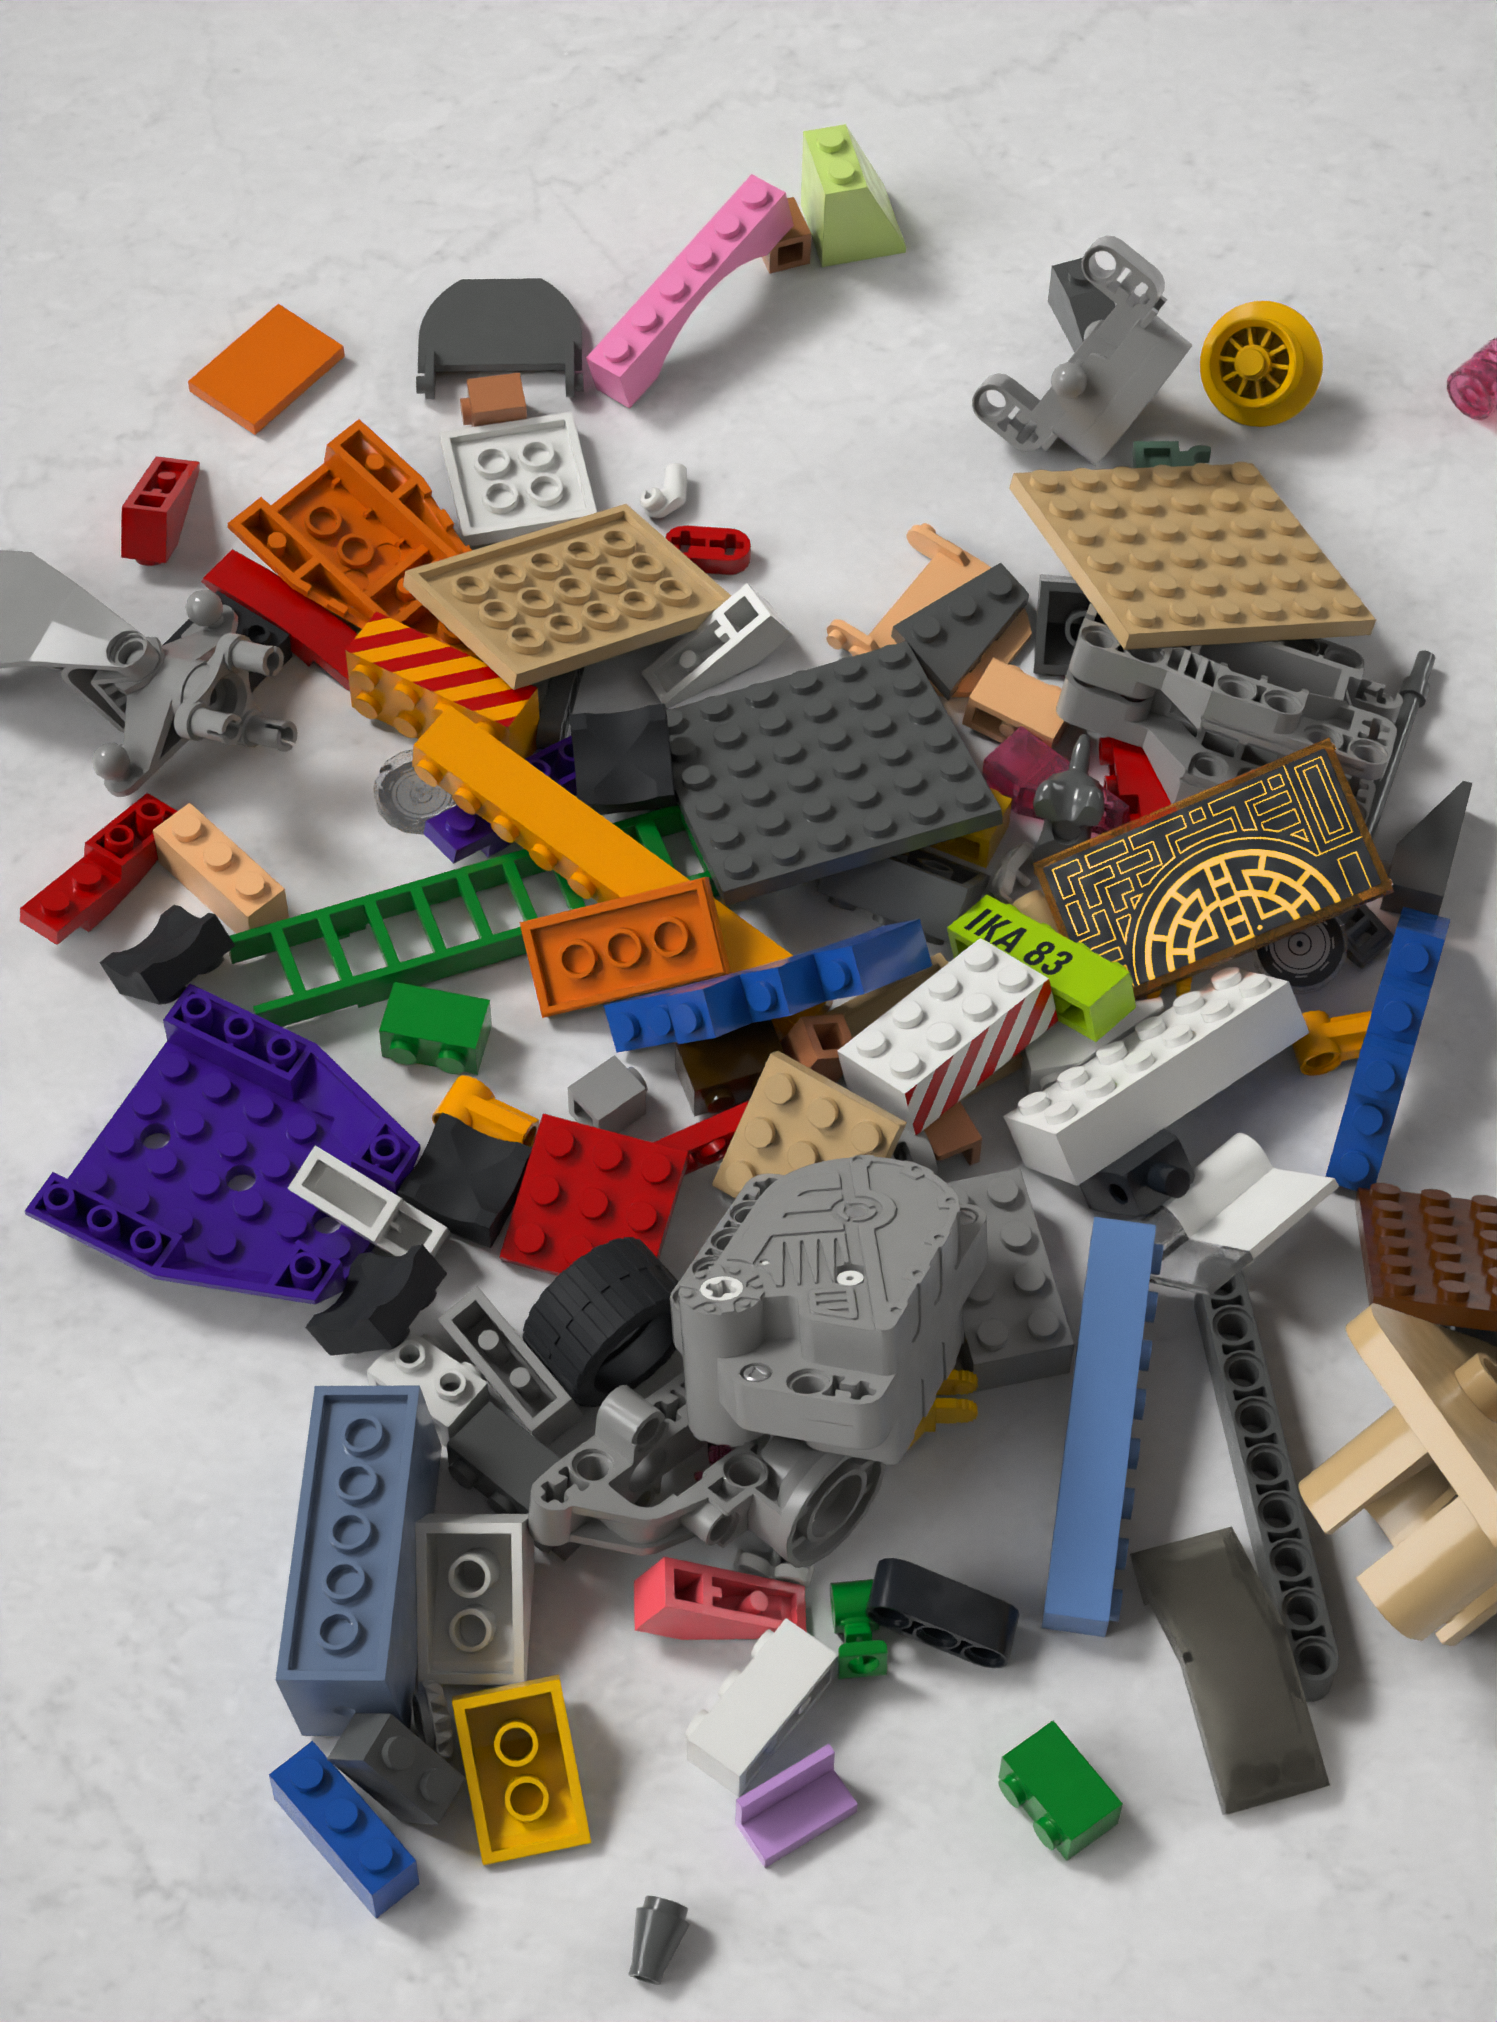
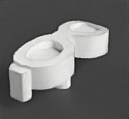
(1004, 879)
(758, 1566)

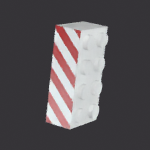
(949, 1035)

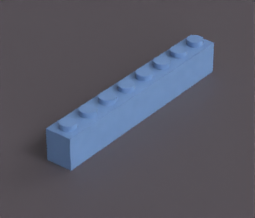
(1100, 1427)

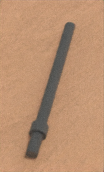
(1414, 694)

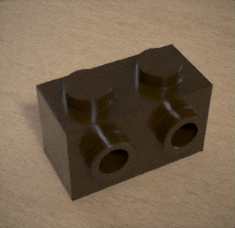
(725, 1068)

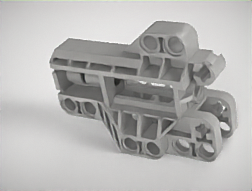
(1230, 706)

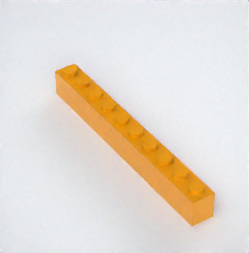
(566, 832)

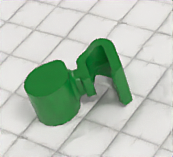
(859, 1653)

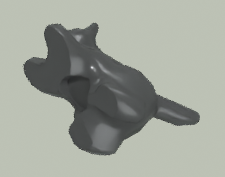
(1069, 804)

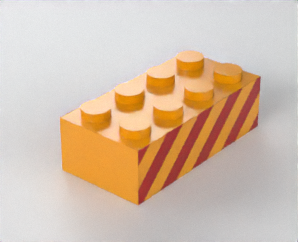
(414, 678)

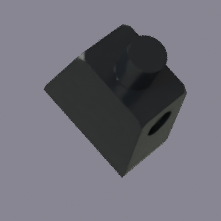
(1141, 1178)

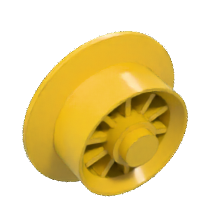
(1261, 363)

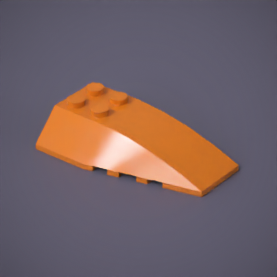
(355, 533)

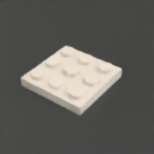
(516, 477)

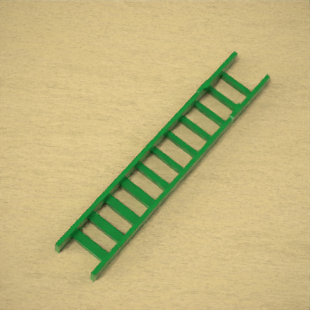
(353, 915)

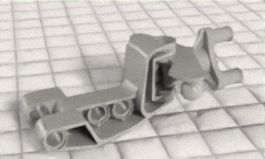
(142, 688)

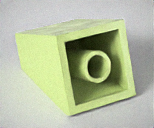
(845, 200)

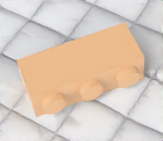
(218, 871)

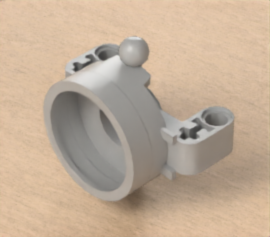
(1106, 377)

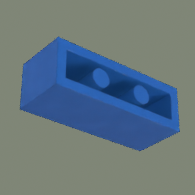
(344, 1829)

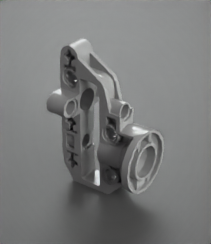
(786, 1495)

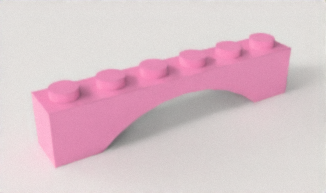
(638, 344)

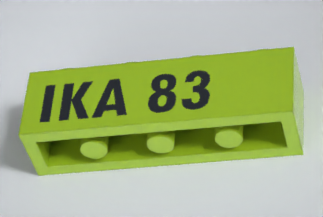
(1086, 988)

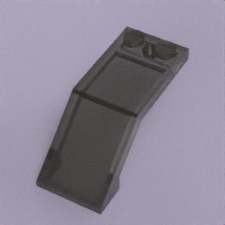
(1233, 1668)

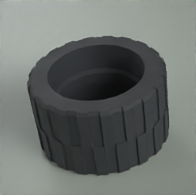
(604, 1321)

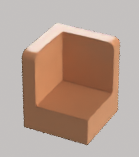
(955, 1134)

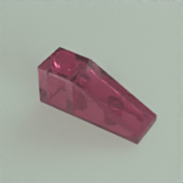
(1024, 763)

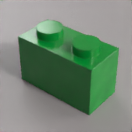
(435, 1028)
(1058, 1791)

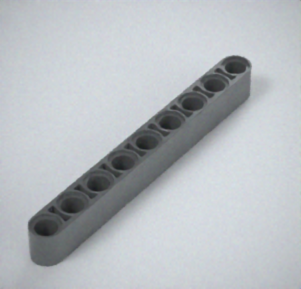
(1266, 1498)

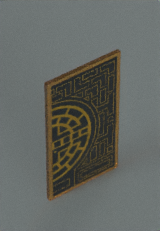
(1219, 871)

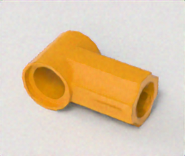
(1330, 1041)
(477, 1107)

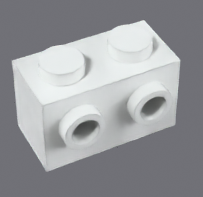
(450, 1389)

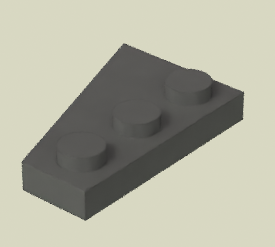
(961, 626)

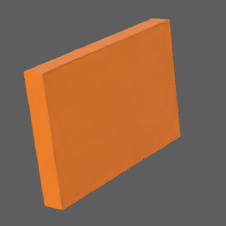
(266, 369)

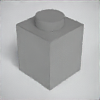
(608, 1096)

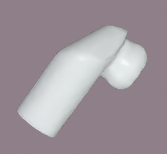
(670, 497)

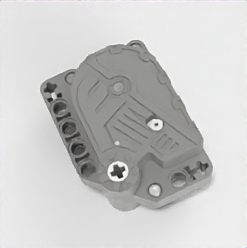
(828, 1307)

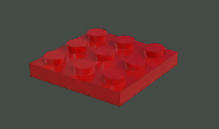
(589, 1190)

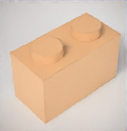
(1013, 699)

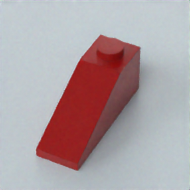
(157, 510)

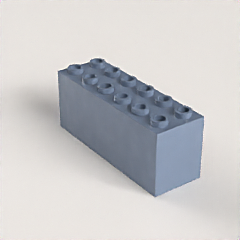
(353, 1559)

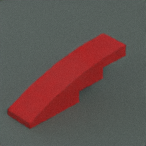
(313, 630)

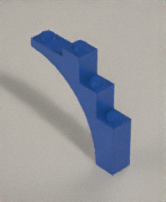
(770, 990)
(1387, 1049)

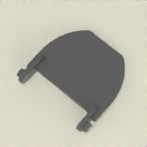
(500, 329)

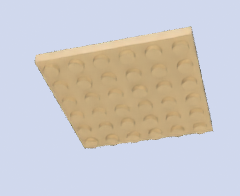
(1190, 555)

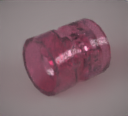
(1474, 383)

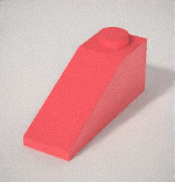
(712, 1602)

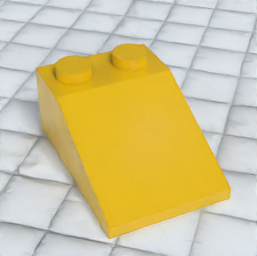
(521, 1769)

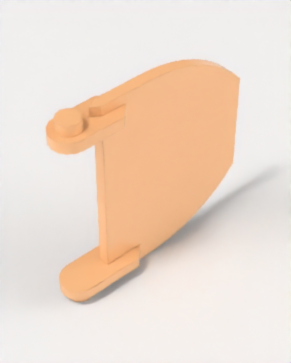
(943, 574)

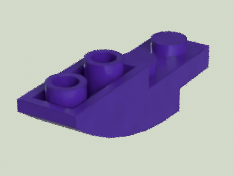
(464, 834)

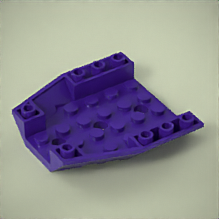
(234, 1104)

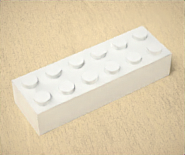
(1155, 1074)

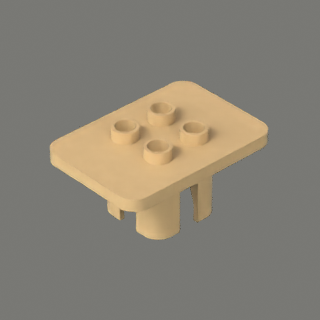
(1422, 1475)

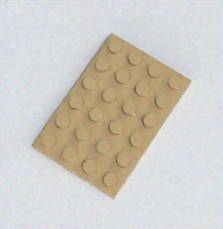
(567, 595)

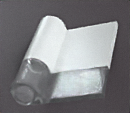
(1229, 1215)

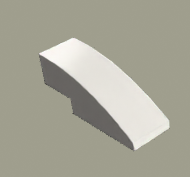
(365, 1206)

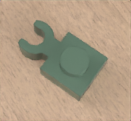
(1154, 453)

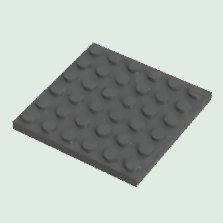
(823, 773)

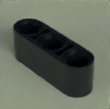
(942, 1613)

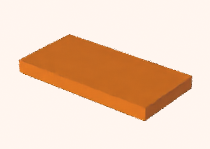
(625, 947)

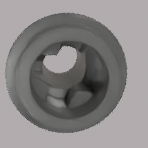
(656, 1937)

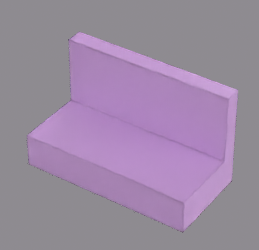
(794, 1807)

